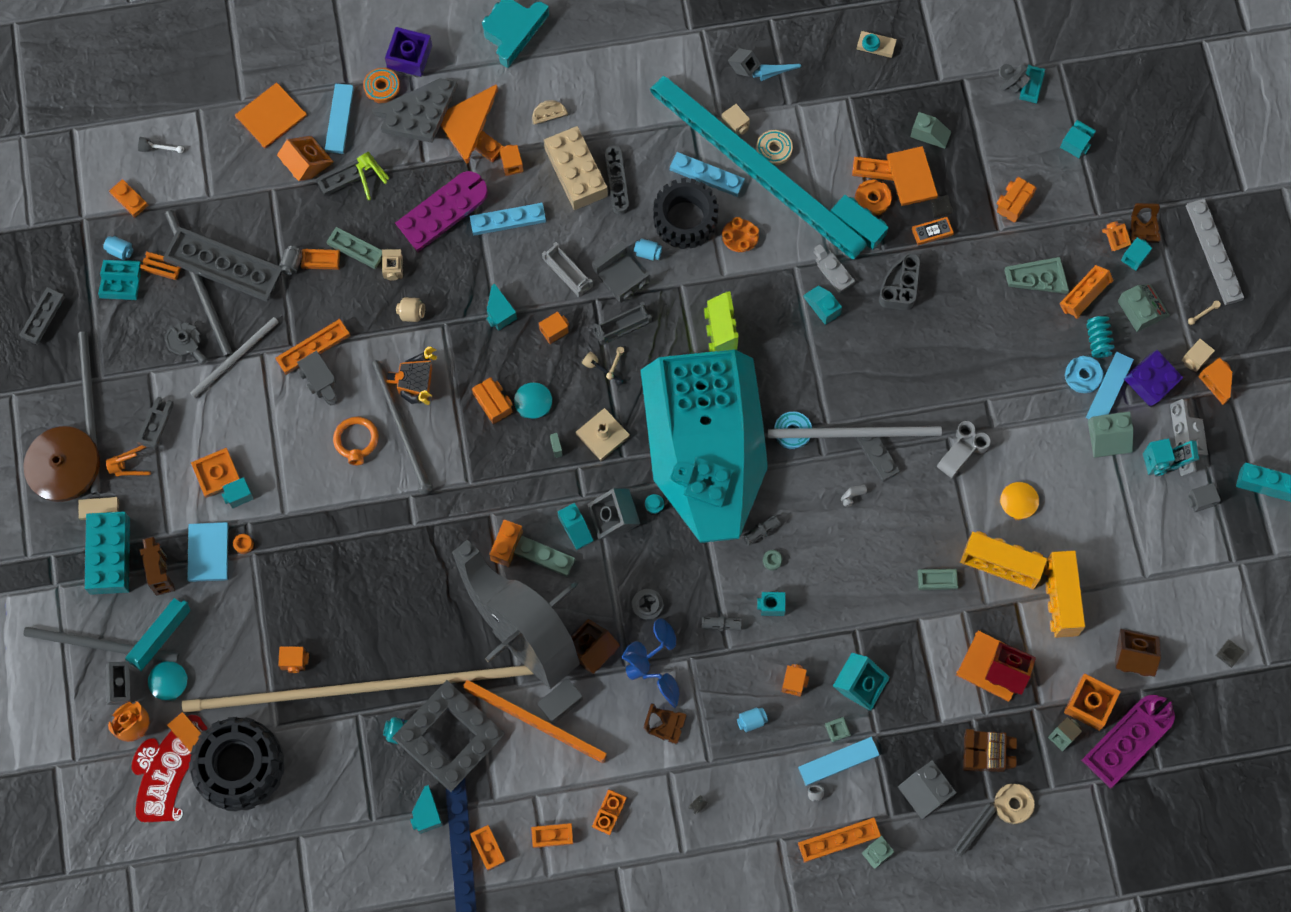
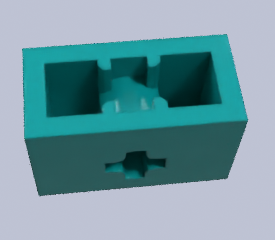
(1158, 457)

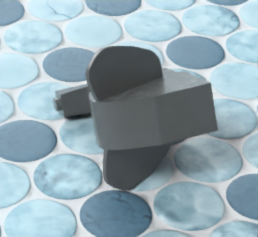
(519, 618)

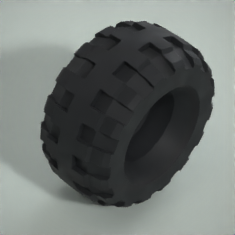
(253, 788)

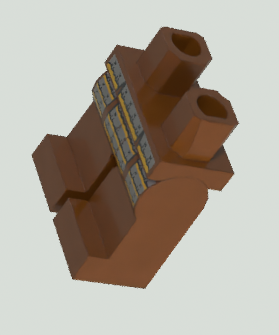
(156, 567)
(988, 751)

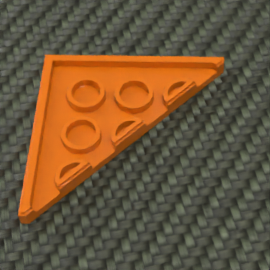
(466, 121)

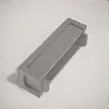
(567, 270)

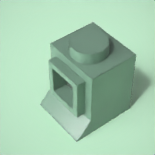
(878, 852)

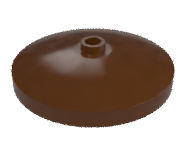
(61, 464)

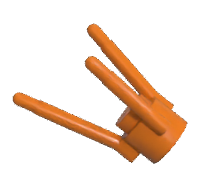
(116, 463)

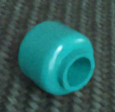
(392, 727)

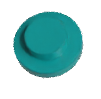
(871, 42)
(654, 503)

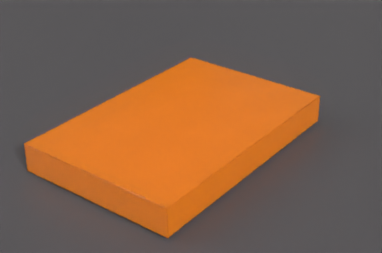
(912, 176)

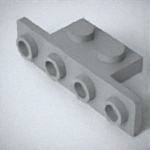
(1188, 429)

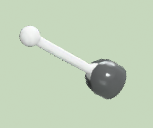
(146, 144)

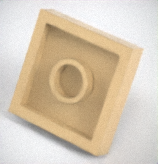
(602, 434)

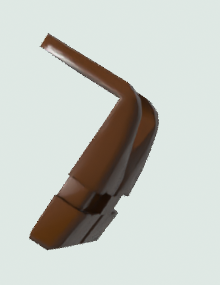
(1146, 231)
(671, 724)

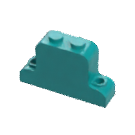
(512, 27)

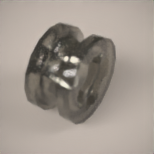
(698, 804)

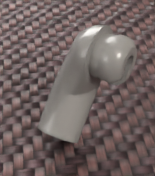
(854, 491)

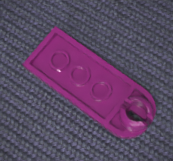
(443, 209)
(1130, 739)

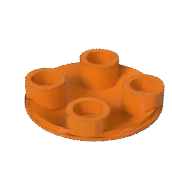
(740, 235)

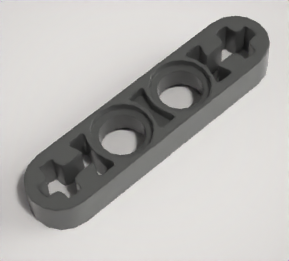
(617, 180)

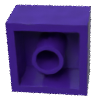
(408, 51)
(1153, 378)

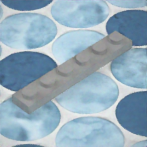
(1215, 252)

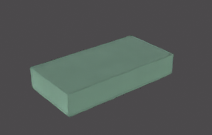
(937, 579)

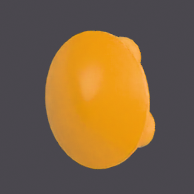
(1019, 500)

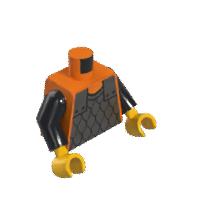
(414, 377)

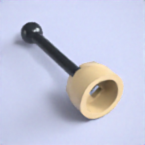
(591, 361)

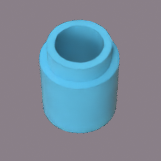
(118, 247)
(648, 249)
(752, 719)

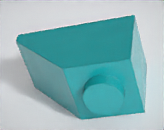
(823, 304)
(499, 310)
(575, 526)
(425, 813)

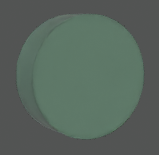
(772, 560)

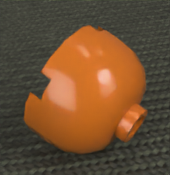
(130, 722)

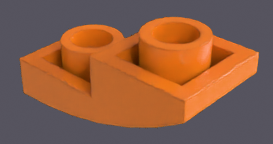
(609, 812)

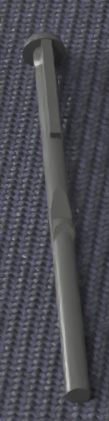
(414, 457)

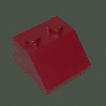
(1010, 668)

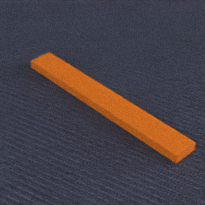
(535, 721)

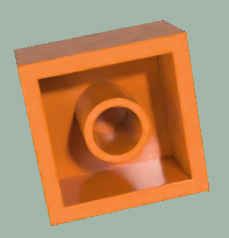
(1092, 702)

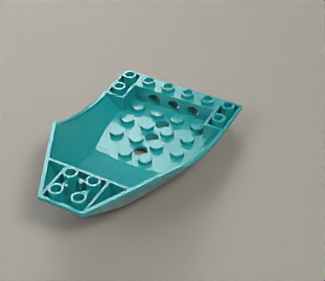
(730, 440)

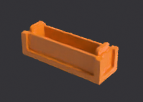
(1086, 291)

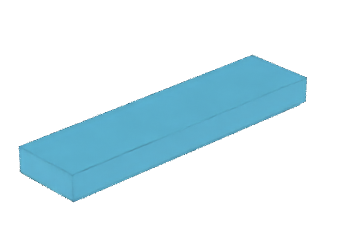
(339, 118)
(1110, 385)
(838, 761)

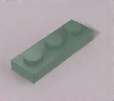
(355, 248)
(544, 556)

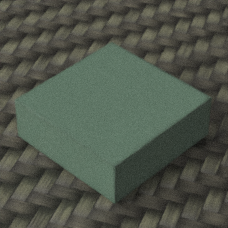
(556, 445)
(837, 729)

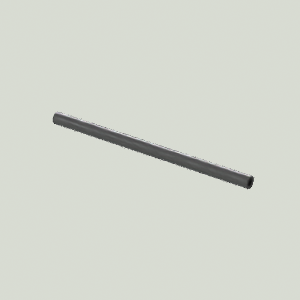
(204, 296)
(88, 398)

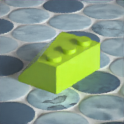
(721, 323)

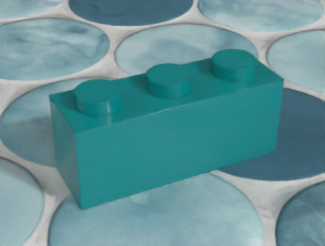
(860, 221)
(1265, 481)

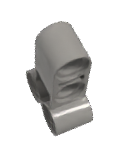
(963, 449)

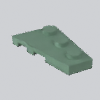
(1038, 275)

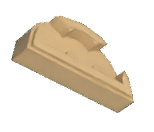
(548, 110)

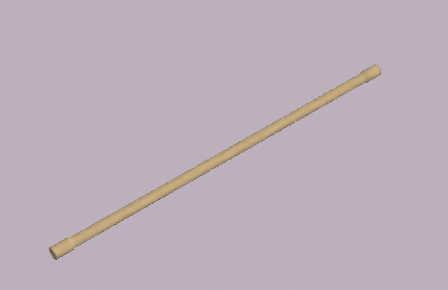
(199, 704)

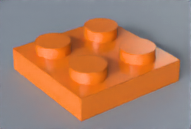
(215, 471)

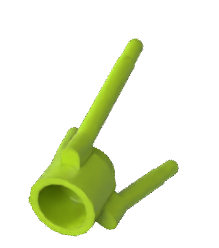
(367, 162)

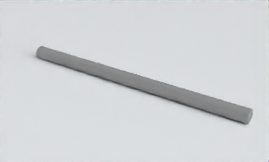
(855, 432)

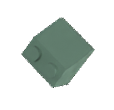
(1111, 434)

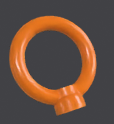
(355, 456)

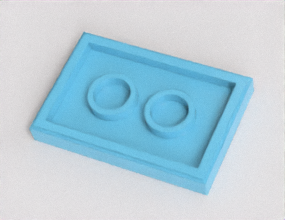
(208, 552)

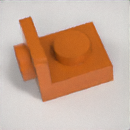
(1117, 235)

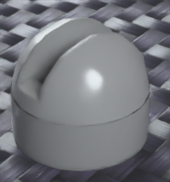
(815, 792)

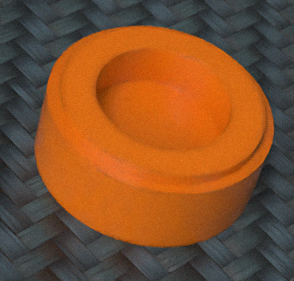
(243, 543)

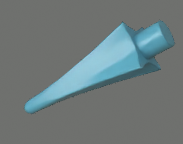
(768, 71)

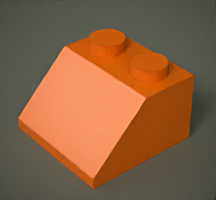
(304, 157)

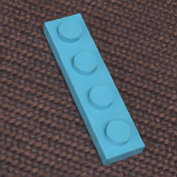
(707, 174)
(507, 219)

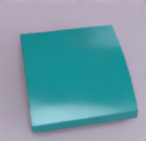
(119, 279)

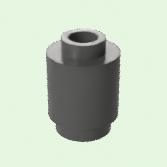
(291, 260)

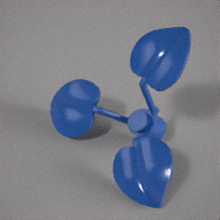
(639, 664)

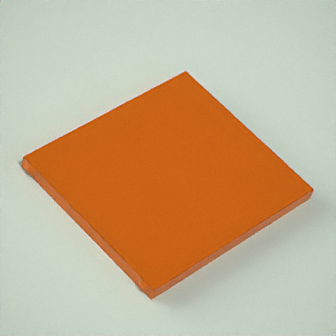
(270, 115)
(977, 663)

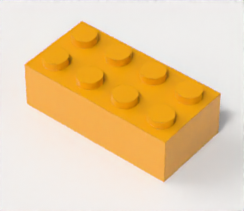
(1003, 559)
(1064, 594)

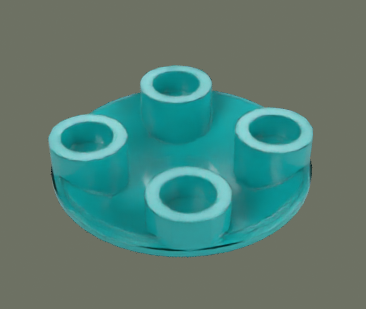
(533, 400)
(167, 681)

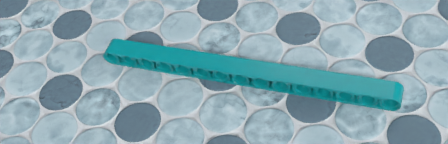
(758, 167)

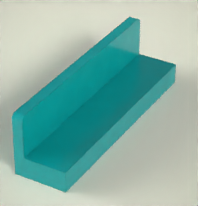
(158, 634)

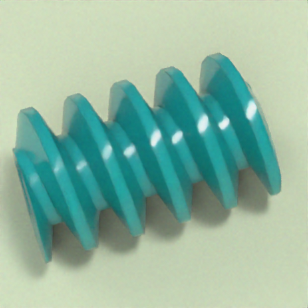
(1098, 336)

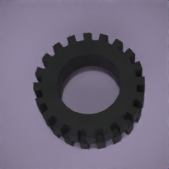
(689, 193)

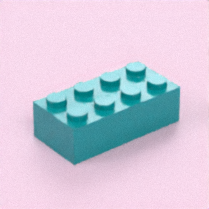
(107, 553)

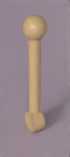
(1216, 304)
(620, 350)

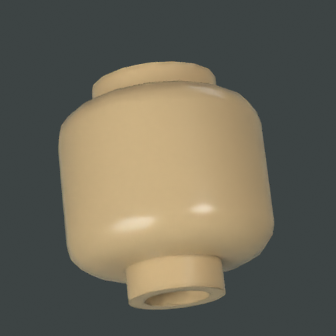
(410, 309)

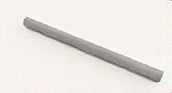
(234, 357)

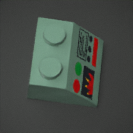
(1142, 306)

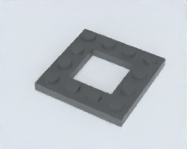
(448, 772)

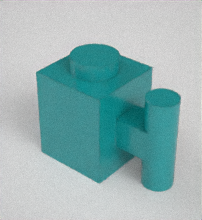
(1078, 139)

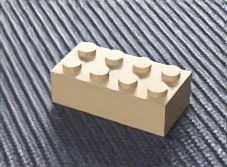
(575, 168)

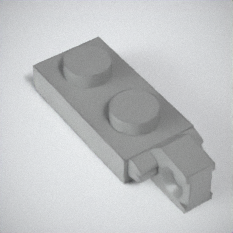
(833, 269)

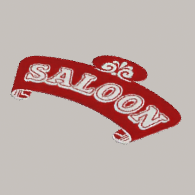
(162, 775)

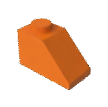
(1218, 379)

